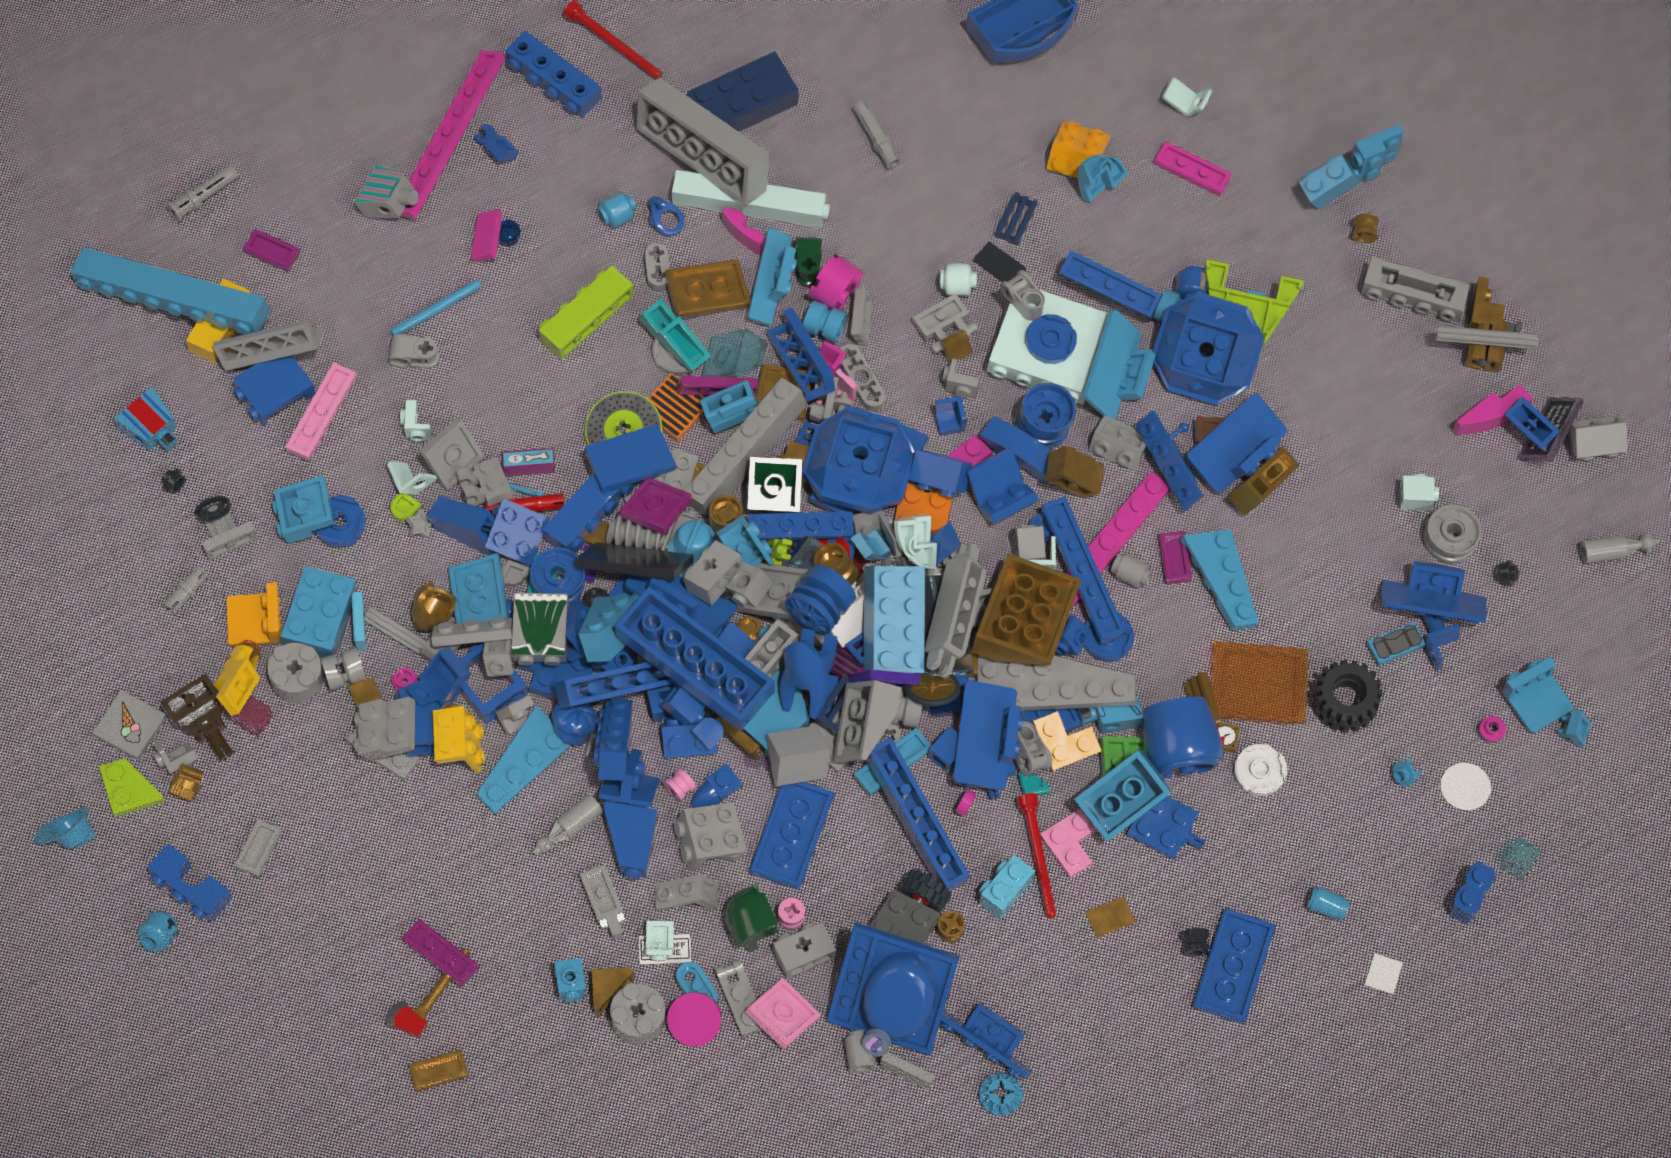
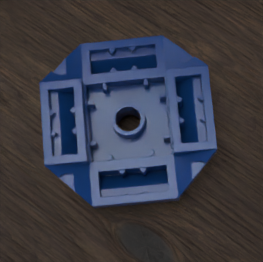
(1235, 342)
(855, 483)

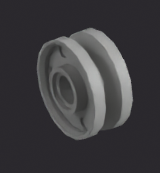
(1457, 520)

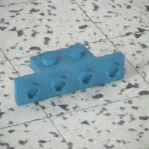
(772, 276)

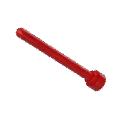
(575, 12)
(1028, 804)

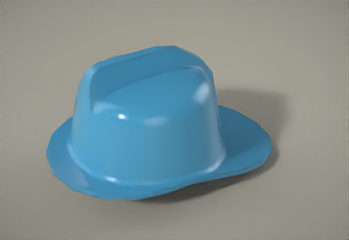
(693, 539)
(68, 830)

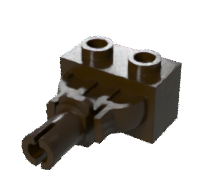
(196, 711)

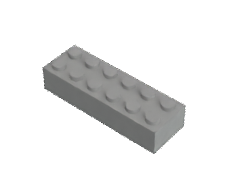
(702, 141)

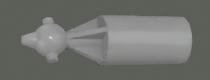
(1614, 547)
(570, 823)

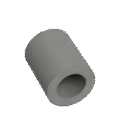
(858, 1059)

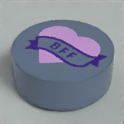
(876, 1042)

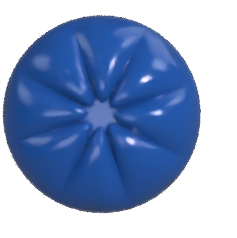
(574, 723)

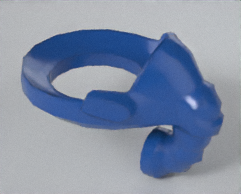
(659, 206)

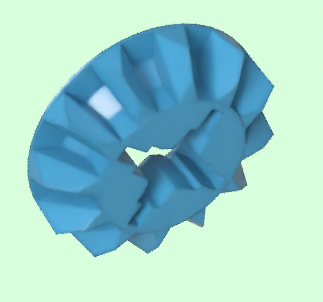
(992, 1102)

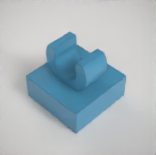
(1577, 727)

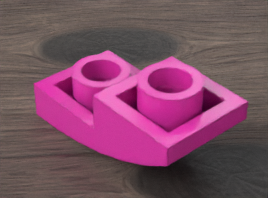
(736, 224)

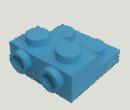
(1374, 150)
(303, 508)

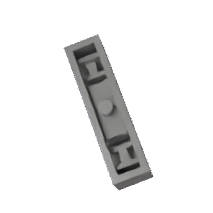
(1415, 290)

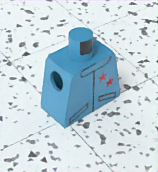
(1113, 717)

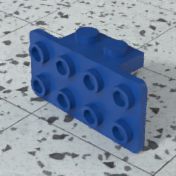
(1237, 444)
(1435, 591)
(675, 592)
(987, 735)

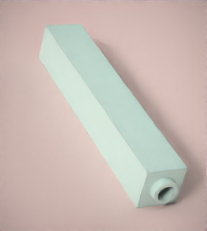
(774, 204)

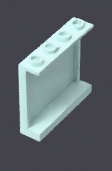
(1013, 361)

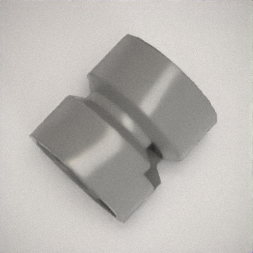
(351, 664)
(908, 712)

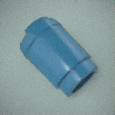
(1328, 903)

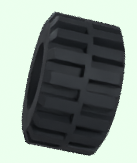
(1344, 715)

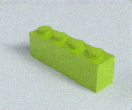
(585, 312)

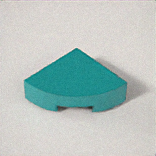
(1033, 784)

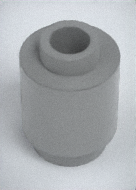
(1131, 570)

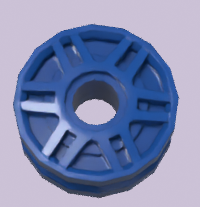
(554, 562)

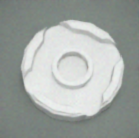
(1260, 770)

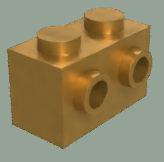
(1074, 472)

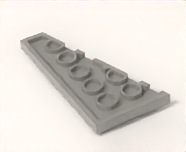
(1059, 685)

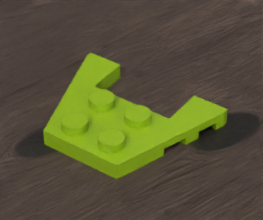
(1265, 310)

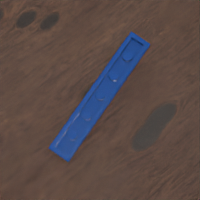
(1082, 566)

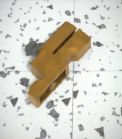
(1490, 317)

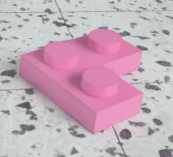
(1064, 842)

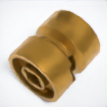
(723, 511)
(835, 557)

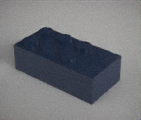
(749, 93)

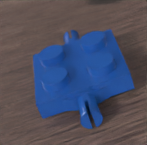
(546, 676)
(1166, 828)

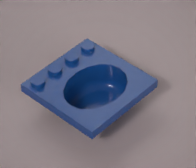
(893, 987)

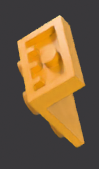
(255, 617)

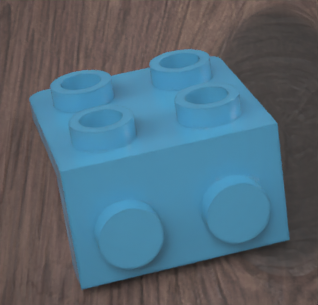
(1537, 695)

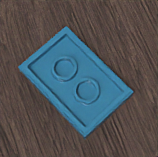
(479, 589)

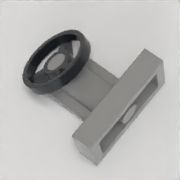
(222, 528)

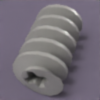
(632, 534)

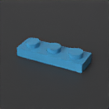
(912, 748)

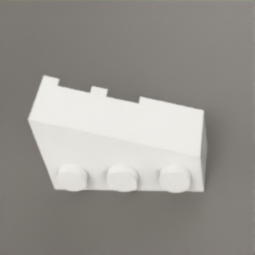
(852, 621)

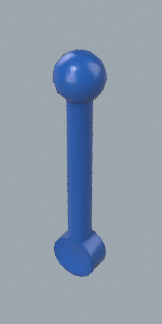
(1184, 427)

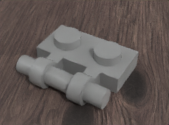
(941, 317)

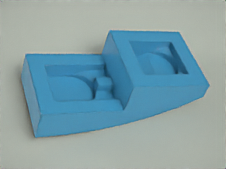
(873, 545)

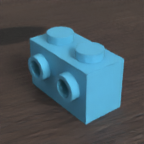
(1007, 887)

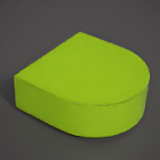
(404, 506)

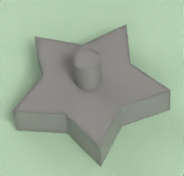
(419, 524)

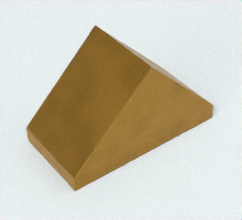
(607, 984)

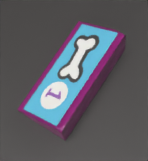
(528, 462)

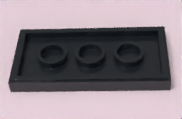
(634, 561)

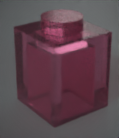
(253, 716)

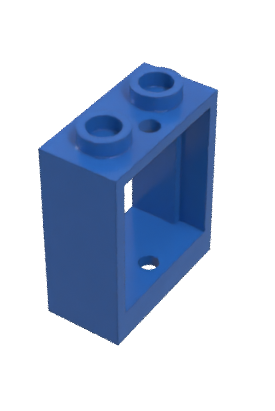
(487, 710)

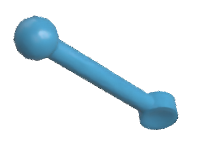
(525, 490)

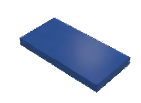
(792, 834)
(1234, 966)

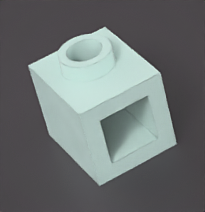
(1418, 493)

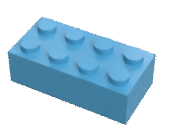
(894, 618)

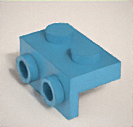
(743, 539)

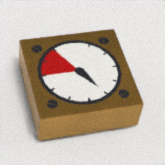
(1229, 736)

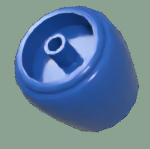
(1182, 736)

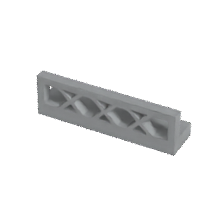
(260, 350)

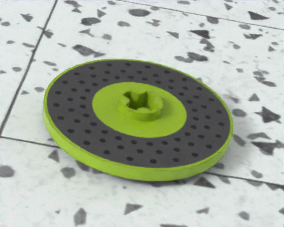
(620, 409)

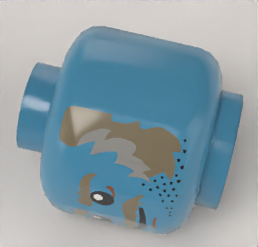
(616, 209)

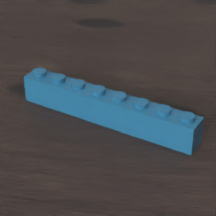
(170, 291)

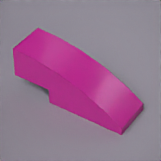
(1489, 412)

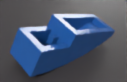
(1027, 450)

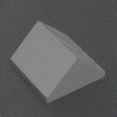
(798, 755)

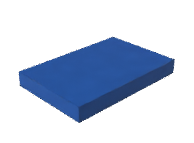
(630, 458)

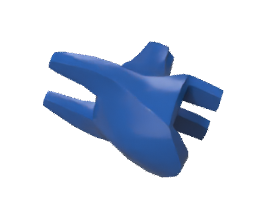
(808, 670)

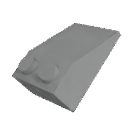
(864, 718)

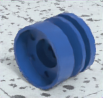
(1052, 405)
(820, 599)

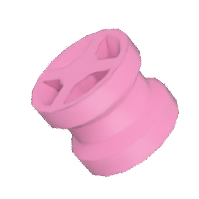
(679, 784)
(791, 920)

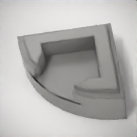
(515, 573)

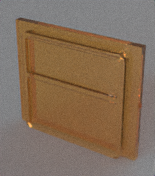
(1260, 683)

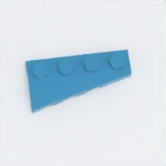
(1223, 574)
(523, 761)

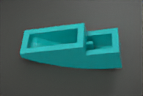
(674, 335)

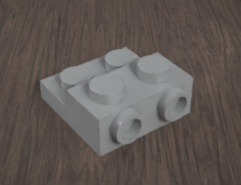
(385, 728)

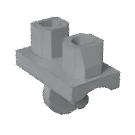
(822, 412)

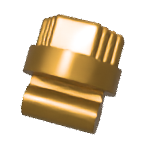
(186, 782)

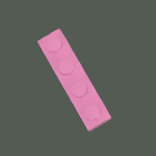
(321, 411)

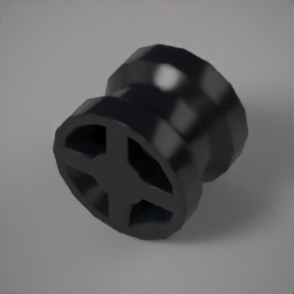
(1196, 942)

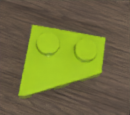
(128, 788)

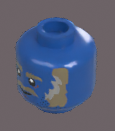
(1190, 281)

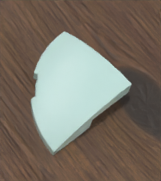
(914, 540)

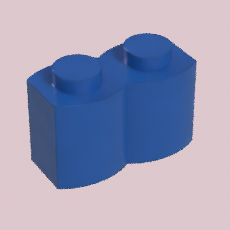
(1472, 892)

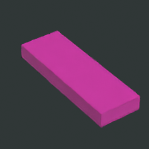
(1192, 168)

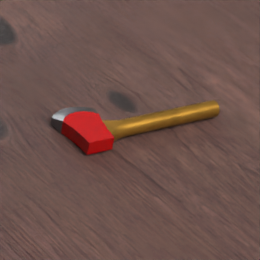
(414, 1022)

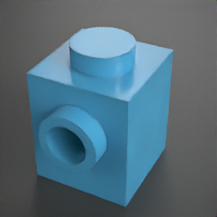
(570, 980)

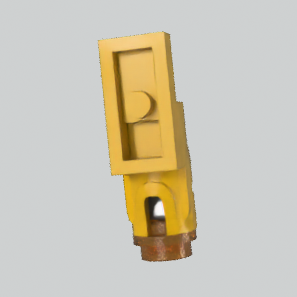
(238, 676)

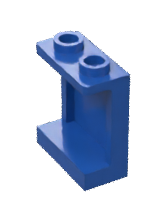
(272, 387)

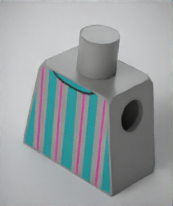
(385, 194)

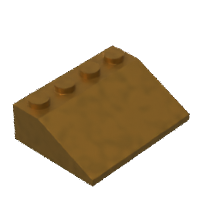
(1026, 613)

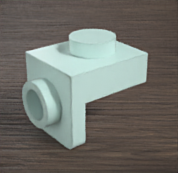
(409, 418)
(659, 939)

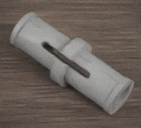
(185, 590)

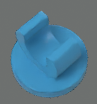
(1404, 773)

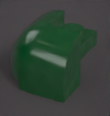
(750, 918)

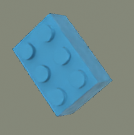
(319, 611)
(1123, 794)

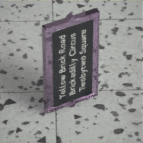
(1561, 414)

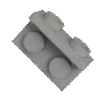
(1118, 443)

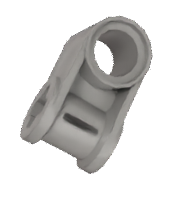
(1022, 291)
(412, 351)
(1031, 750)

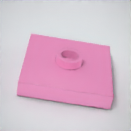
(783, 1013)

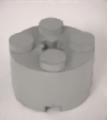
(299, 659)
(645, 1027)

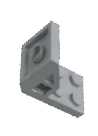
(773, 602)

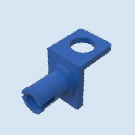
(1439, 636)

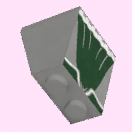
(540, 628)

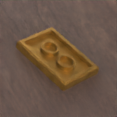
(707, 288)

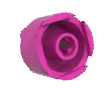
(836, 282)

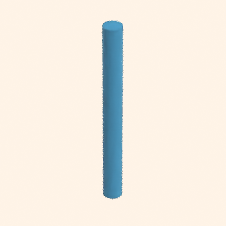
(436, 308)

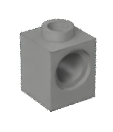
(1030, 541)
(749, 585)

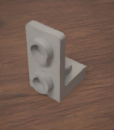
(866, 523)
(686, 891)

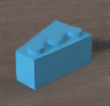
(598, 629)

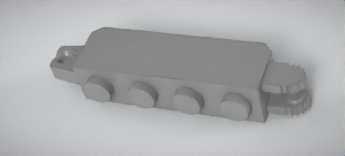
(955, 610)

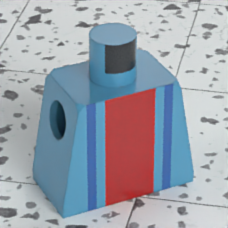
(148, 422)

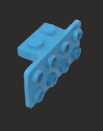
(1118, 367)

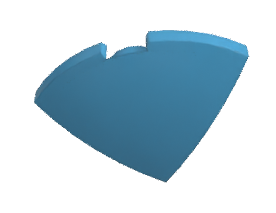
(1098, 173)

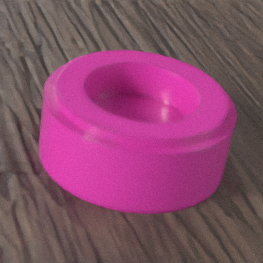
(966, 802)

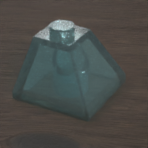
(734, 354)

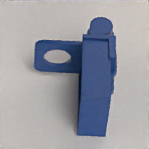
(441, 679)

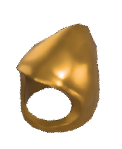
(432, 607)

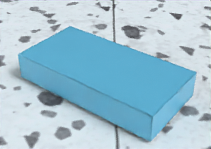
(359, 621)

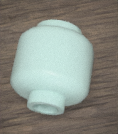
(958, 279)

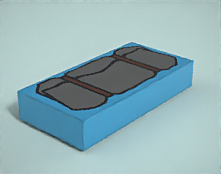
(1396, 644)

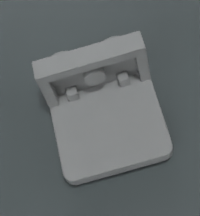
(709, 834)

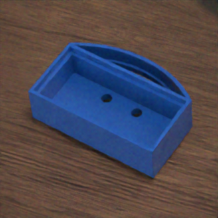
(1009, 26)

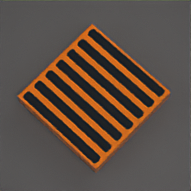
(676, 410)

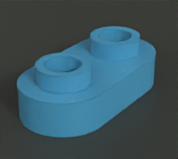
(699, 984)

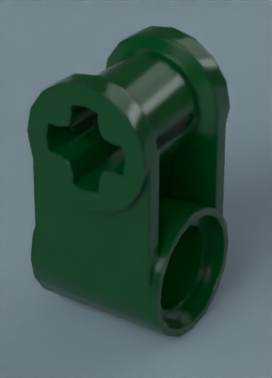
(808, 260)

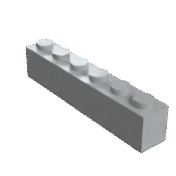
(751, 439)

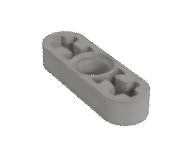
(862, 366)

